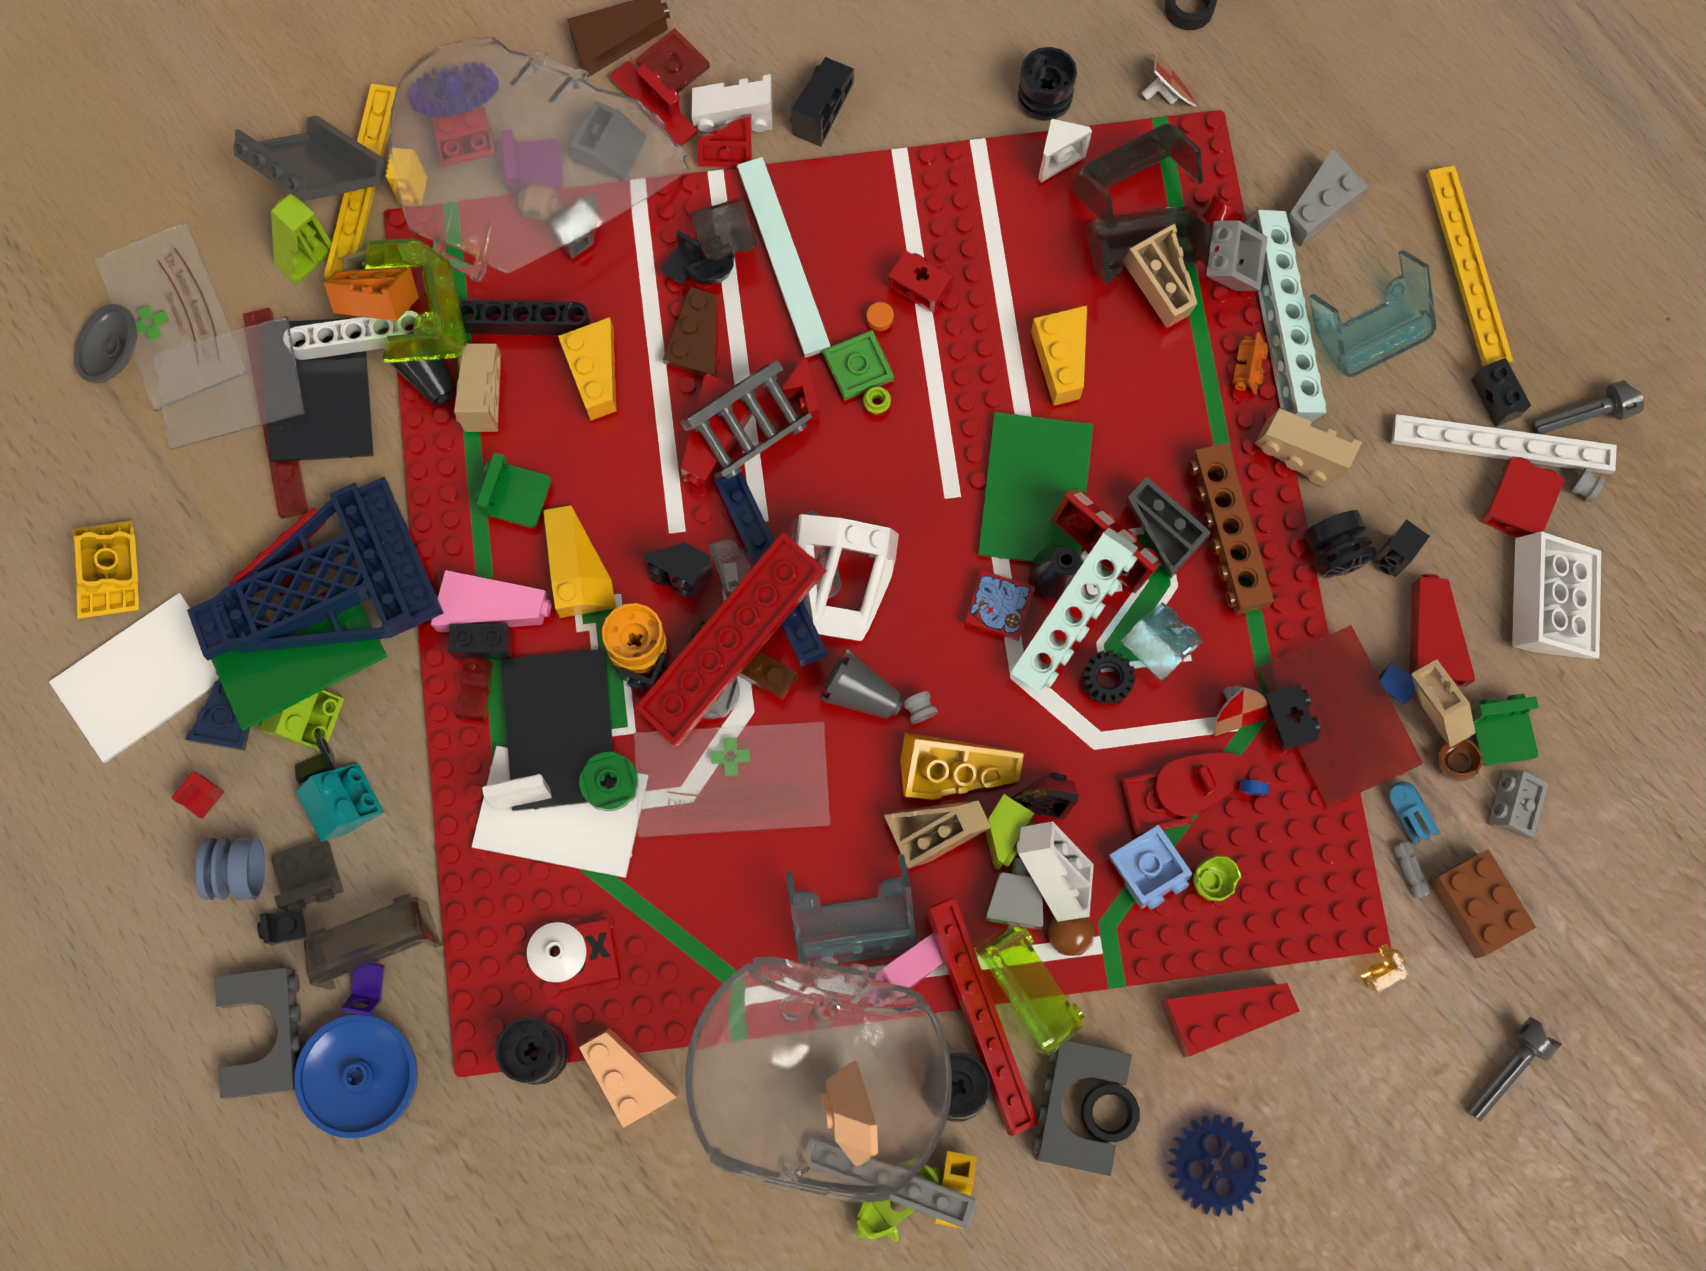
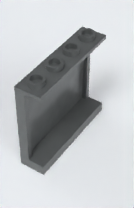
(313, 162)

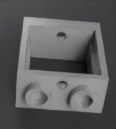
(1239, 257)

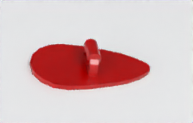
(1199, 781)

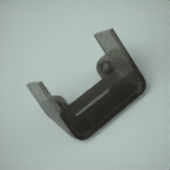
(1130, 159)
(1111, 247)
(368, 940)

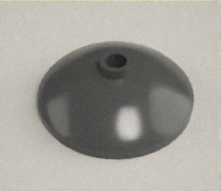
(105, 344)

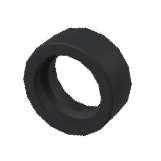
(1189, 21)
(1130, 1102)

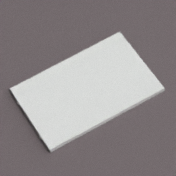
(137, 679)
(558, 835)

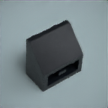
(680, 568)

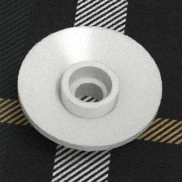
(571, 955)

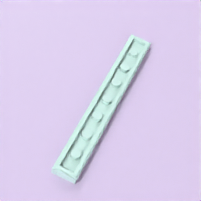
(783, 257)

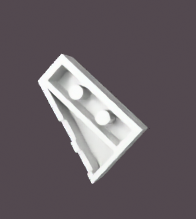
(719, 105)
(1057, 869)

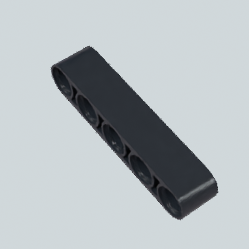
(511, 310)

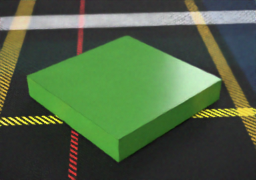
(858, 365)

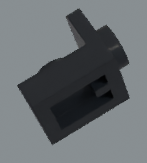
(281, 927)

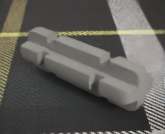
(1412, 870)

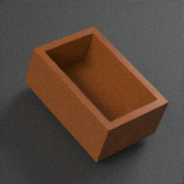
(1482, 904)

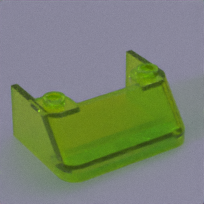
(435, 333)
(1030, 988)

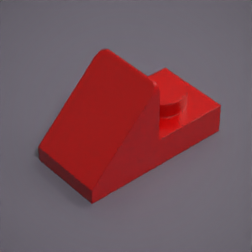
(801, 386)

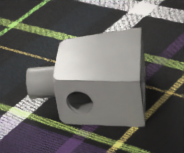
(1016, 899)

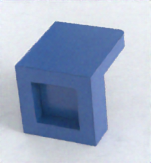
(1397, 683)

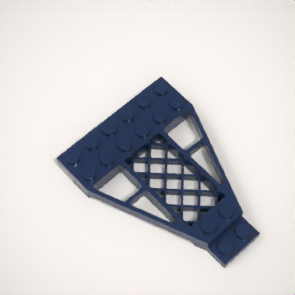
(386, 562)

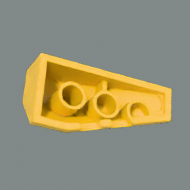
(945, 766)

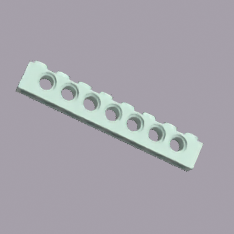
(1287, 320)

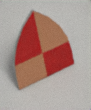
(1242, 709)

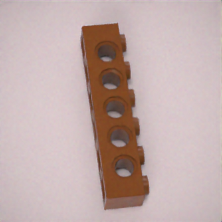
(1219, 460)

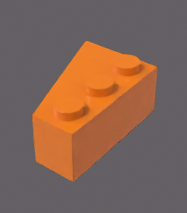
(372, 292)

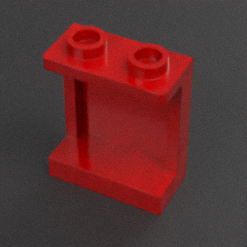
(1523, 498)

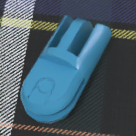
(1412, 812)

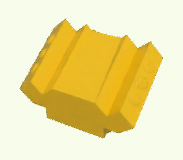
(105, 569)

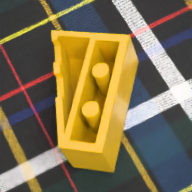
(1061, 351)
(592, 365)

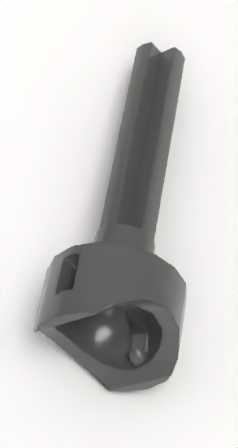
(1616, 401)
(1533, 1044)

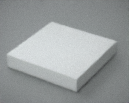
(517, 792)

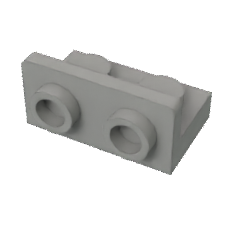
(1518, 802)

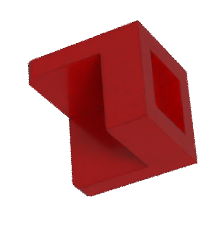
(197, 794)

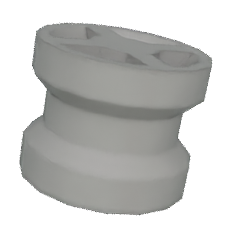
(1587, 485)
(920, 707)

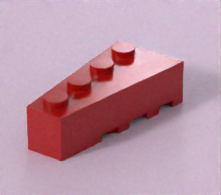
(1218, 1017)

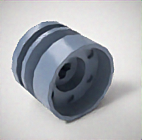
(230, 868)

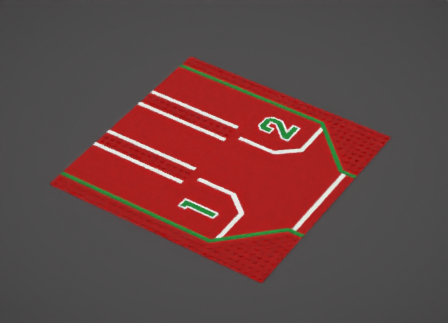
(1154, 396)

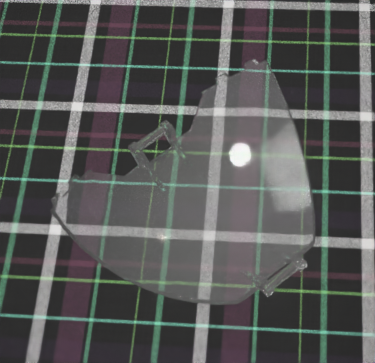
(517, 153)

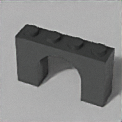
(276, 992)
(1057, 1142)

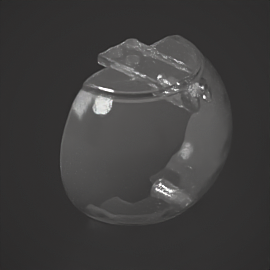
(765, 1061)

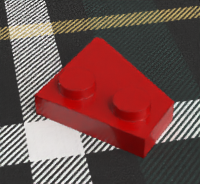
(727, 144)

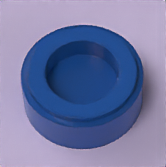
(1254, 787)

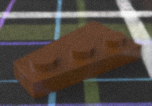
(694, 336)

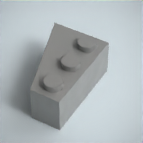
(1326, 198)

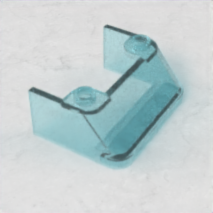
(1385, 330)
(857, 927)

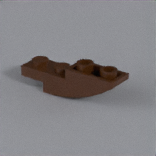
(761, 670)

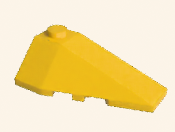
(576, 570)

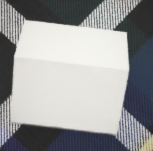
(1064, 147)

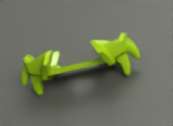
(880, 1219)

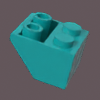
(339, 801)

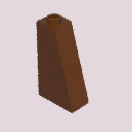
(616, 31)

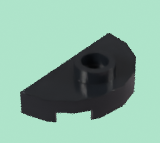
(710, 271)

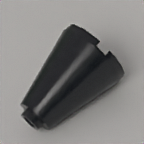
(428, 378)
(1054, 570)

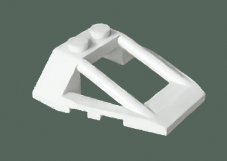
(853, 536)

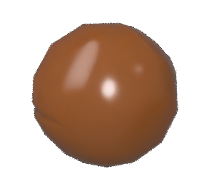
(1460, 761)
(1071, 936)

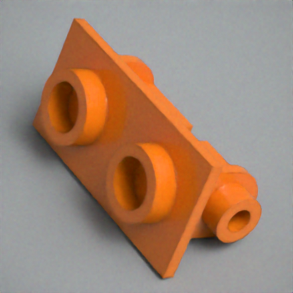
(1253, 353)

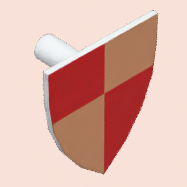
(1167, 84)

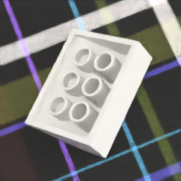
(1556, 596)

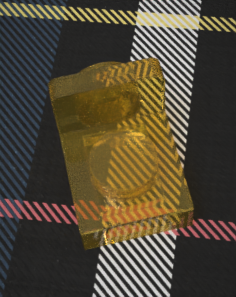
(1388, 973)

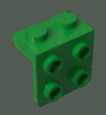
(512, 492)
(1505, 729)

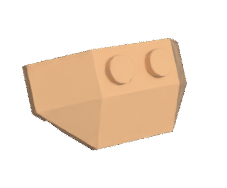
(850, 1114)

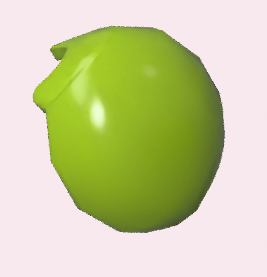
(1216, 878)

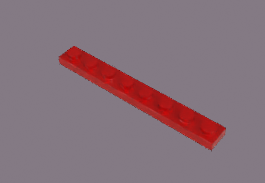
(981, 1016)

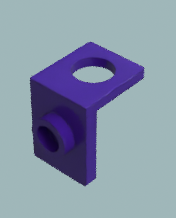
(366, 989)

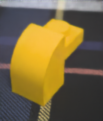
(958, 1175)

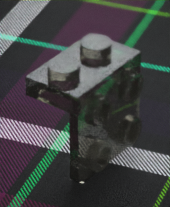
(724, 229)
(306, 875)

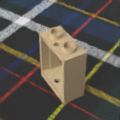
(1446, 709)

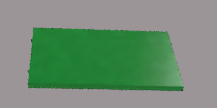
(1027, 478)
(274, 680)

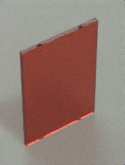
(1360, 729)

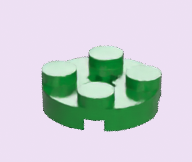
(594, 773)

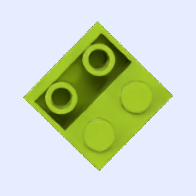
(301, 720)
(1005, 830)

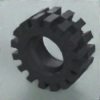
(1113, 661)

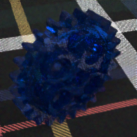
(1241, 1180)

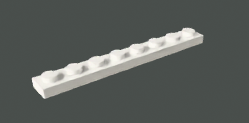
(1503, 444)

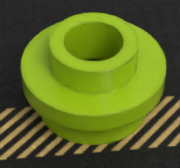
(877, 392)

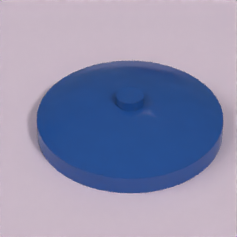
(356, 1076)

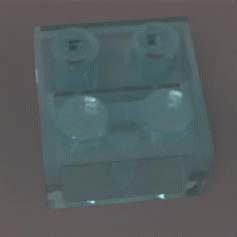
(1162, 641)

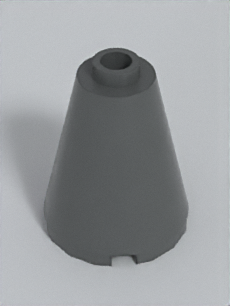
(860, 688)

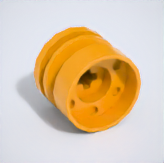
(633, 624)

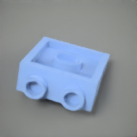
(1151, 868)

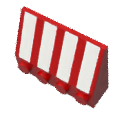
(1086, 523)

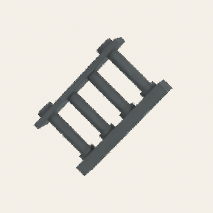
(745, 392)

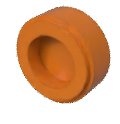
(880, 316)

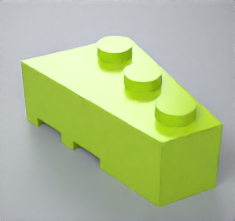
(297, 239)

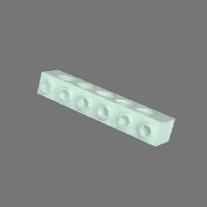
(1030, 667)

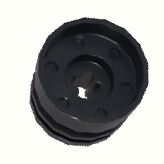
(1047, 83)
(1338, 539)
(517, 1043)
(975, 1085)

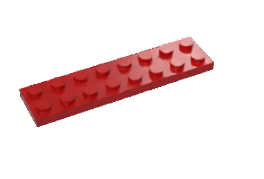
(730, 639)

